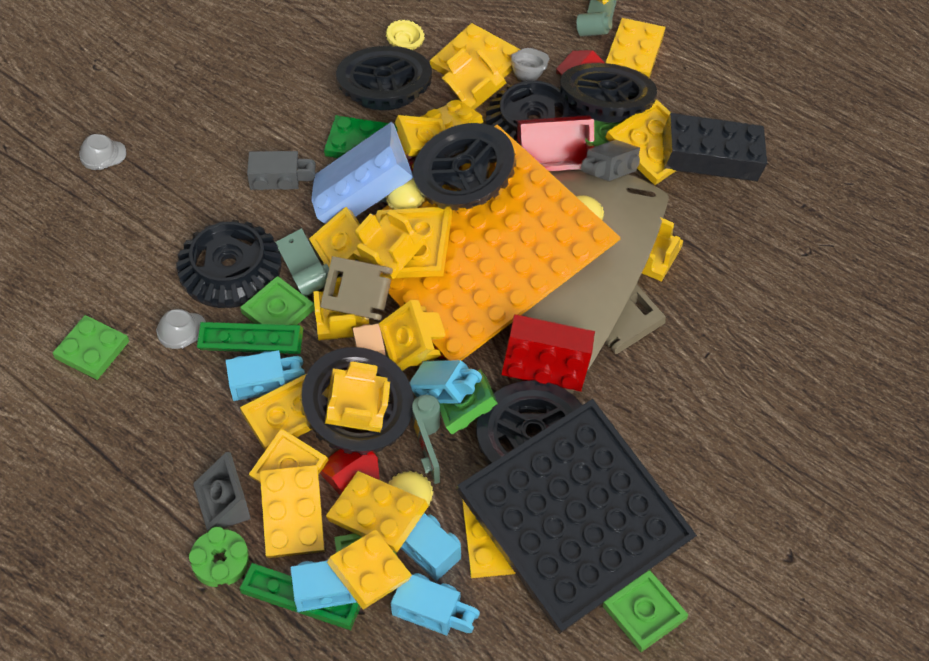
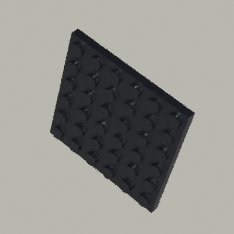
(575, 514)

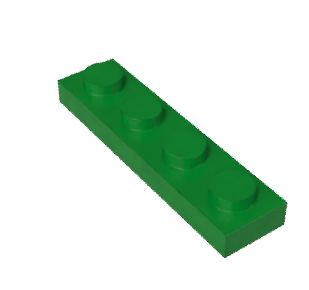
(250, 337)
(278, 590)

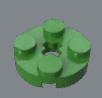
(221, 572)

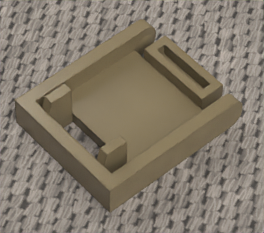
(359, 288)
(633, 324)

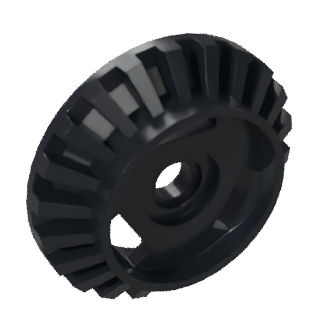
(379, 77)
(607, 91)
(526, 100)
(459, 145)
(234, 284)
(315, 404)
(507, 422)

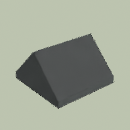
(221, 494)

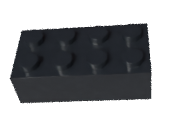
(714, 147)

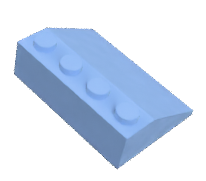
(361, 175)

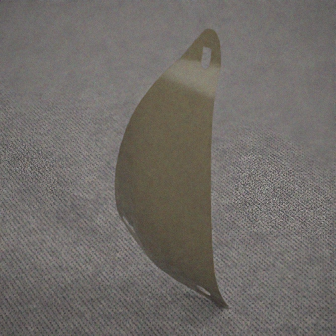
(602, 288)

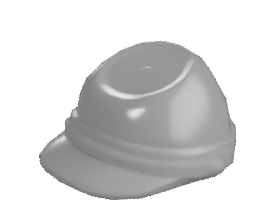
(529, 64)
(101, 152)
(178, 328)

